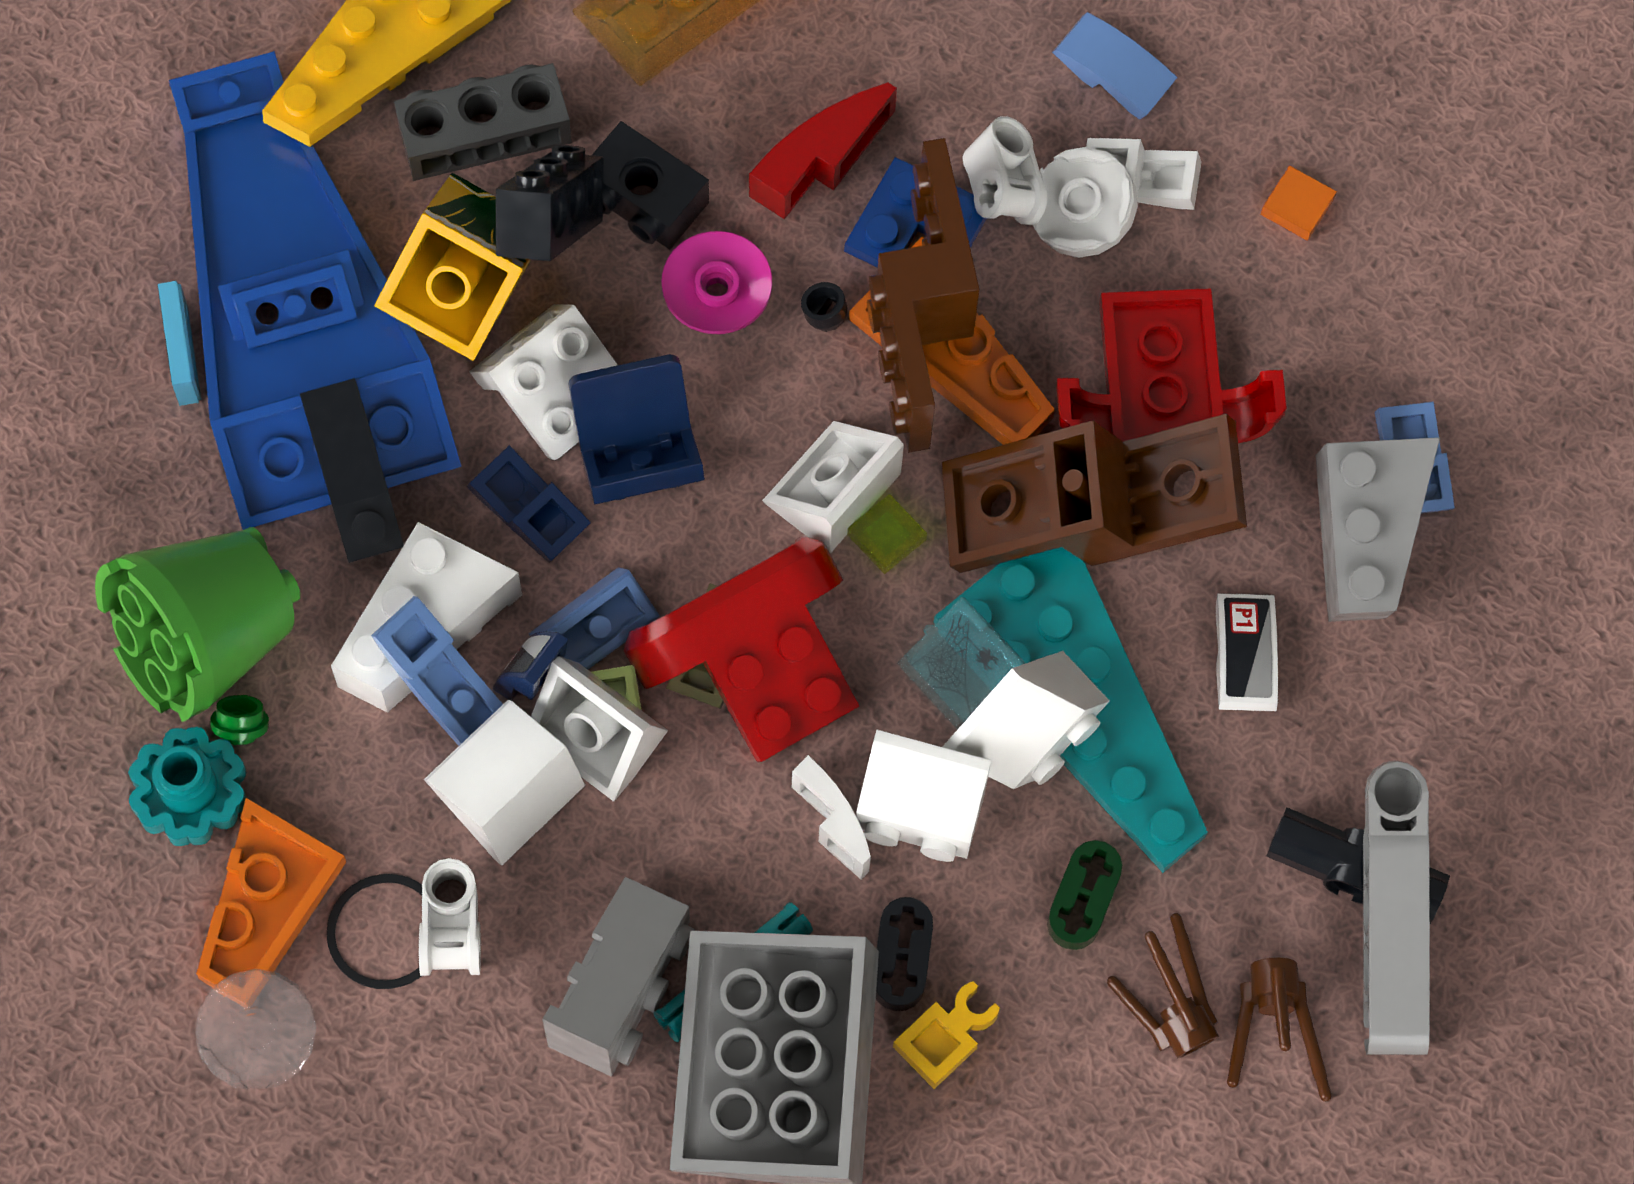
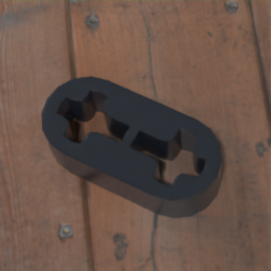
(916, 956)

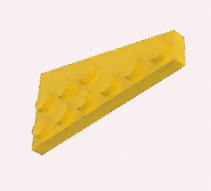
(365, 51)

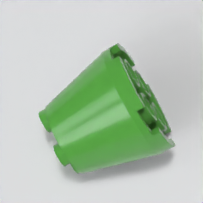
(196, 616)

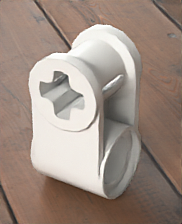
(1006, 173)
(449, 930)

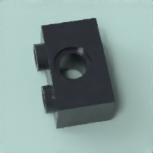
(677, 193)

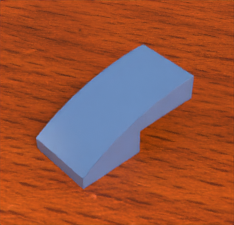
(1116, 62)
(1418, 422)

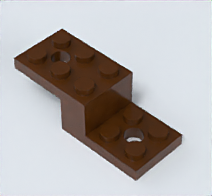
(923, 296)
(1093, 493)

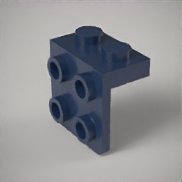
(635, 428)

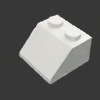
(1031, 720)
(922, 796)

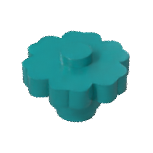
(187, 786)

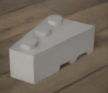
(1369, 521)
(619, 978)

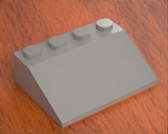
(775, 1057)

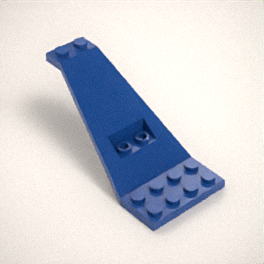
(273, 234)

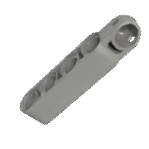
(1396, 911)

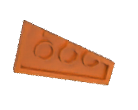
(979, 379)

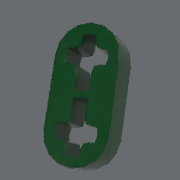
(1071, 890)

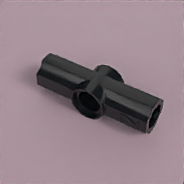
(1334, 856)

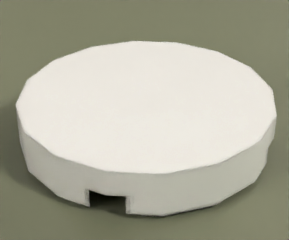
(1087, 202)

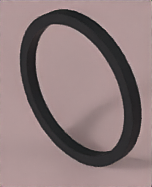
(331, 927)

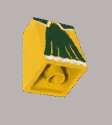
(449, 270)

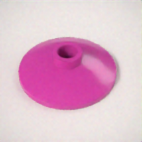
(710, 260)

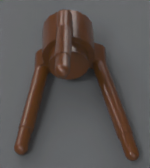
(1277, 993)
(1187, 1022)

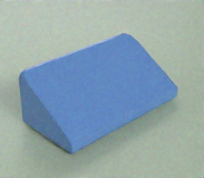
(601, 618)

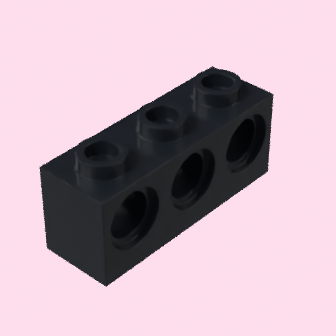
(549, 204)

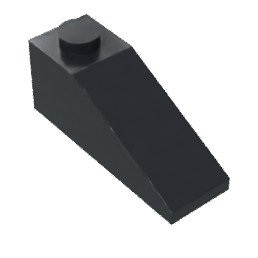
(351, 470)

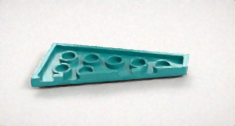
(1053, 606)

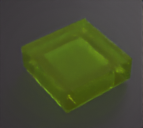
(887, 533)

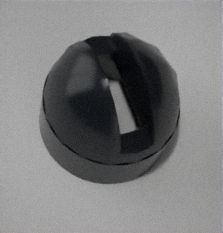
(816, 303)

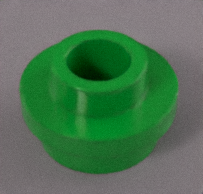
(239, 719)

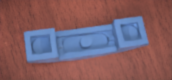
(435, 670)

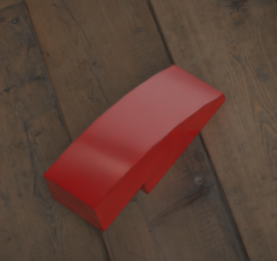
(821, 149)

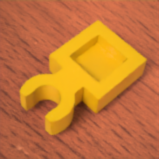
(941, 1039)

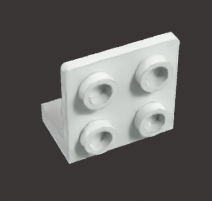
(535, 374)

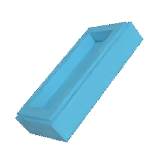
(179, 343)

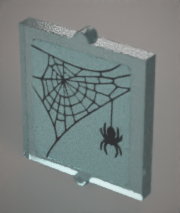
(959, 661)

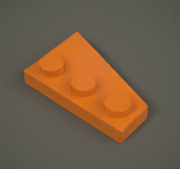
(267, 895)

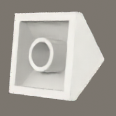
(837, 481)
(597, 725)
(506, 780)

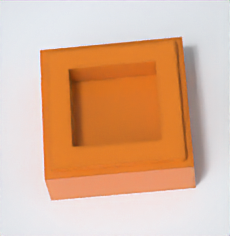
(1298, 203)

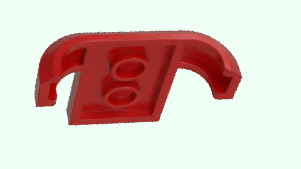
(1166, 371)
(756, 648)

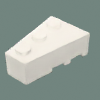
(455, 586)

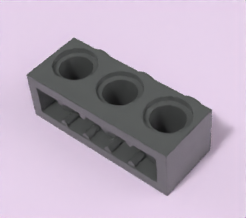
(470, 144)

